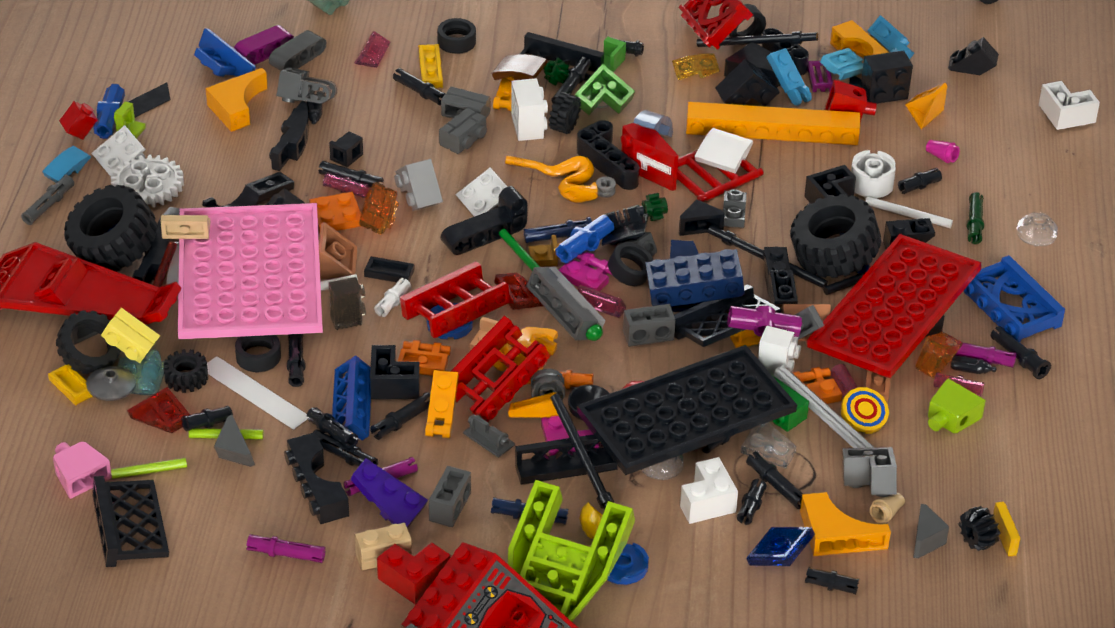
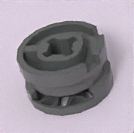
(546, 382)

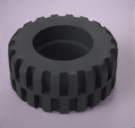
(101, 211)
(838, 254)

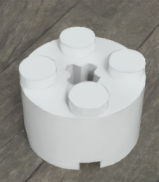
(873, 174)

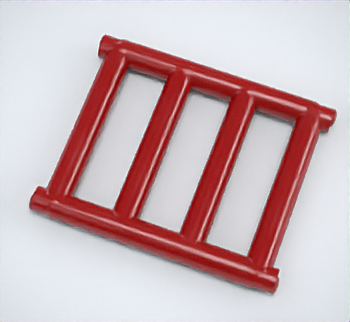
(718, 188)

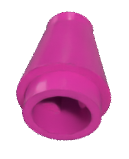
(943, 150)

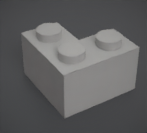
(420, 184)

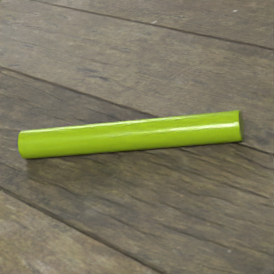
(214, 433)
(148, 468)

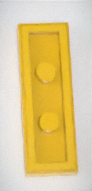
(430, 64)

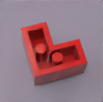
(409, 573)

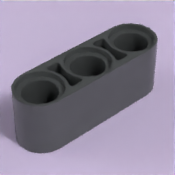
(298, 51)

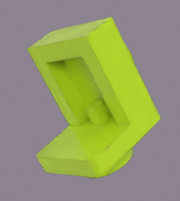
(125, 117)

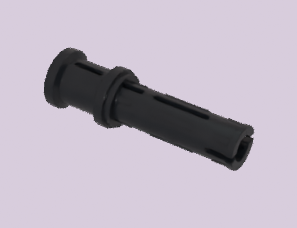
(1027, 358)

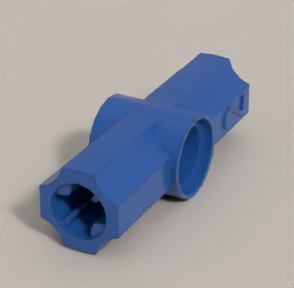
(106, 108)
(584, 239)

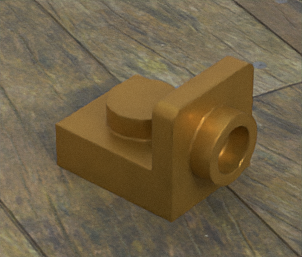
(545, 254)

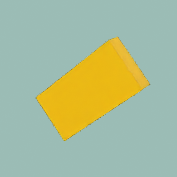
(70, 384)
(1009, 534)

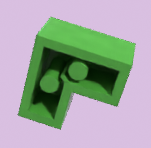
(604, 87)

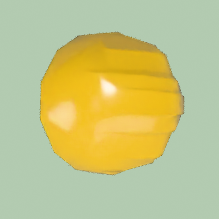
(589, 520)

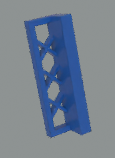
(356, 395)

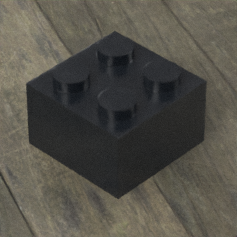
(886, 77)

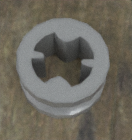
(606, 187)

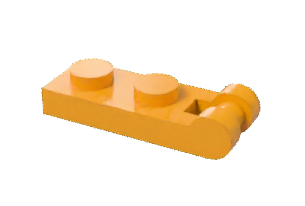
(503, 95)
(442, 403)

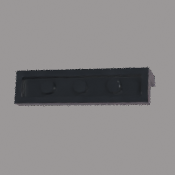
(569, 53)
(563, 463)

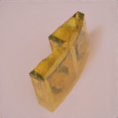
(696, 64)

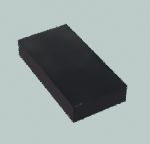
(388, 269)

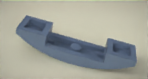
(655, 121)

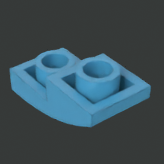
(65, 163)

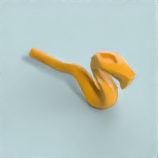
(569, 186)

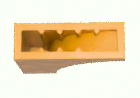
(231, 98)
(837, 531)

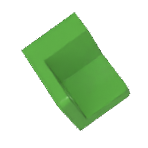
(614, 53)

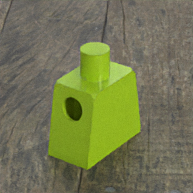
(954, 408)

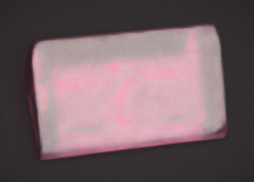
(372, 50)
(603, 302)

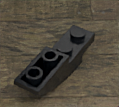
(294, 138)
(152, 258)
(778, 276)

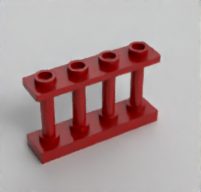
(451, 286)

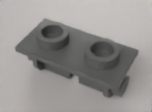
(487, 436)

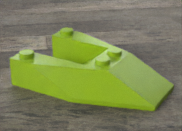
(559, 568)

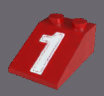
(652, 153)

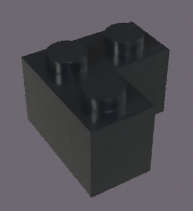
(746, 83)
(830, 182)
(392, 378)

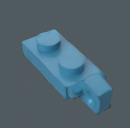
(889, 36)

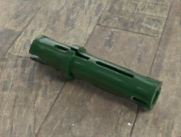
(975, 223)

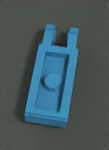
(789, 77)

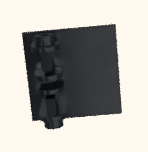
(632, 227)

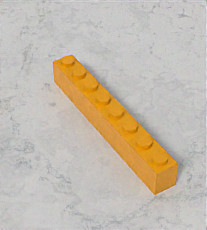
(774, 123)

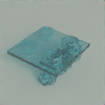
(147, 373)

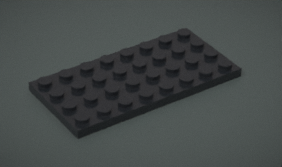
(686, 409)

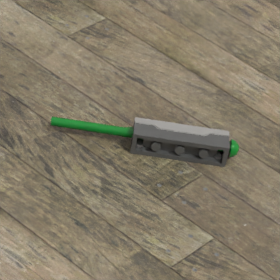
(559, 296)

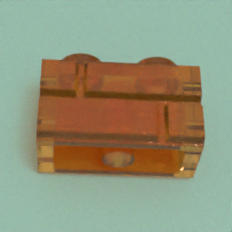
(379, 208)

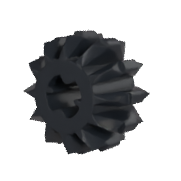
(979, 528)

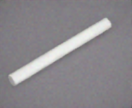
(909, 212)

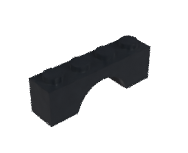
(325, 497)

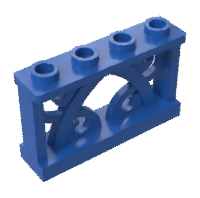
(1015, 281)

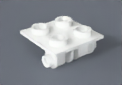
(118, 148)
(482, 193)

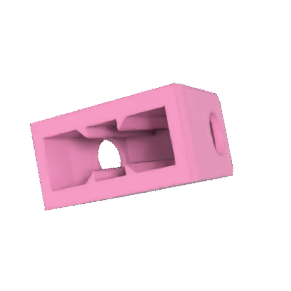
(78, 466)

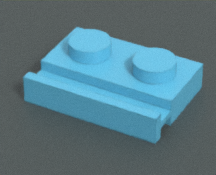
(843, 62)

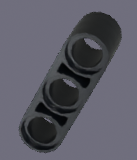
(798, 53)

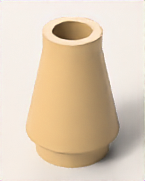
(885, 508)

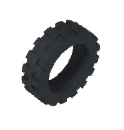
(72, 355)

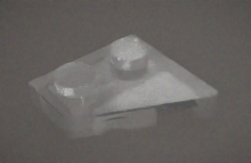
(770, 445)

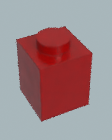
(78, 119)

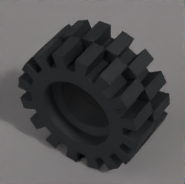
(565, 113)
(185, 380)

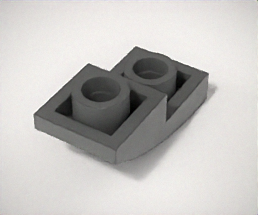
(734, 208)

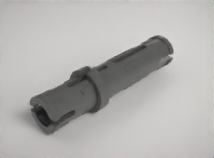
(62, 186)

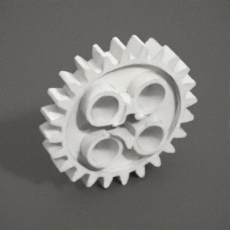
(159, 177)

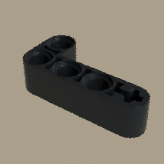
(597, 146)
(486, 227)

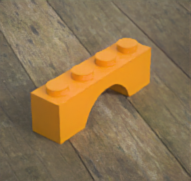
(854, 37)

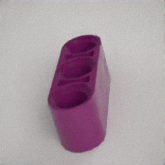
(260, 45)

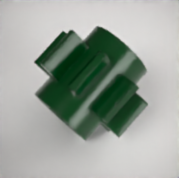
(556, 71)
(655, 206)

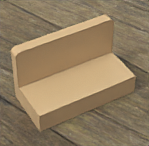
(185, 226)

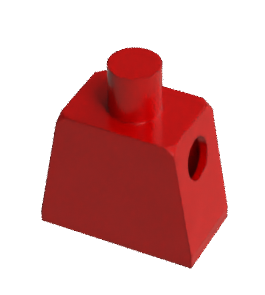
(849, 99)

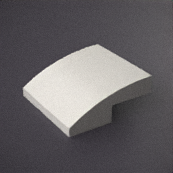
(723, 150)

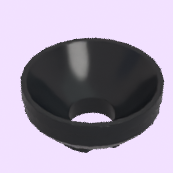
(584, 394)

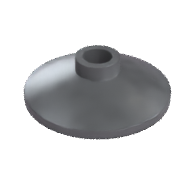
(111, 383)

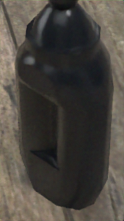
(314, 111)
(971, 365)

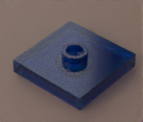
(780, 546)

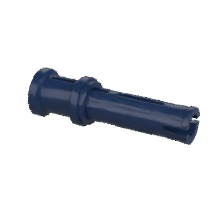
(560, 230)

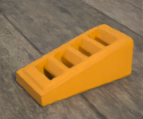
(533, 407)

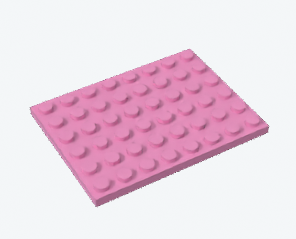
(252, 273)

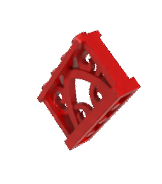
(723, 24)

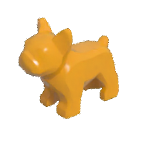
(530, 334)

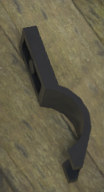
(257, 191)

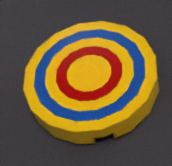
(864, 410)

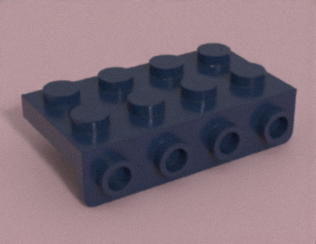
(695, 278)

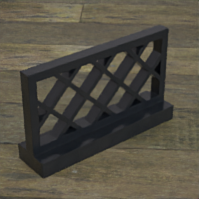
(712, 314)
(107, 517)

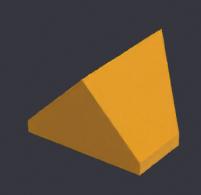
(927, 104)

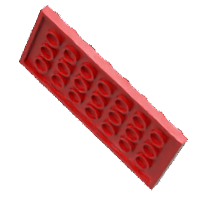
(894, 305)

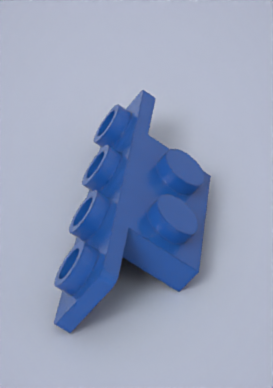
(221, 56)

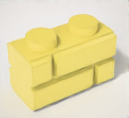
(130, 335)

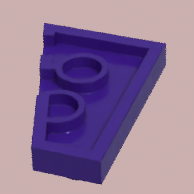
(393, 498)

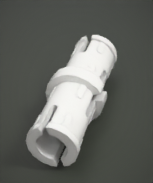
(392, 297)

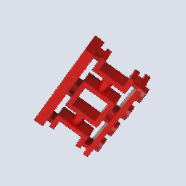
(485, 355)

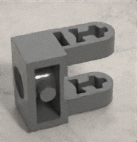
(297, 85)

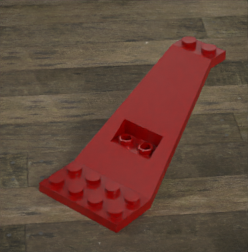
(62, 284)

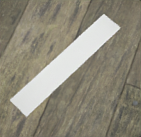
(256, 393)

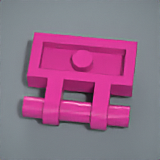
(581, 274)

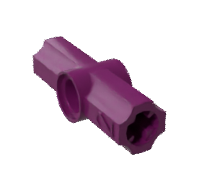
(763, 316)

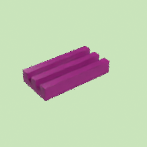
(820, 85)

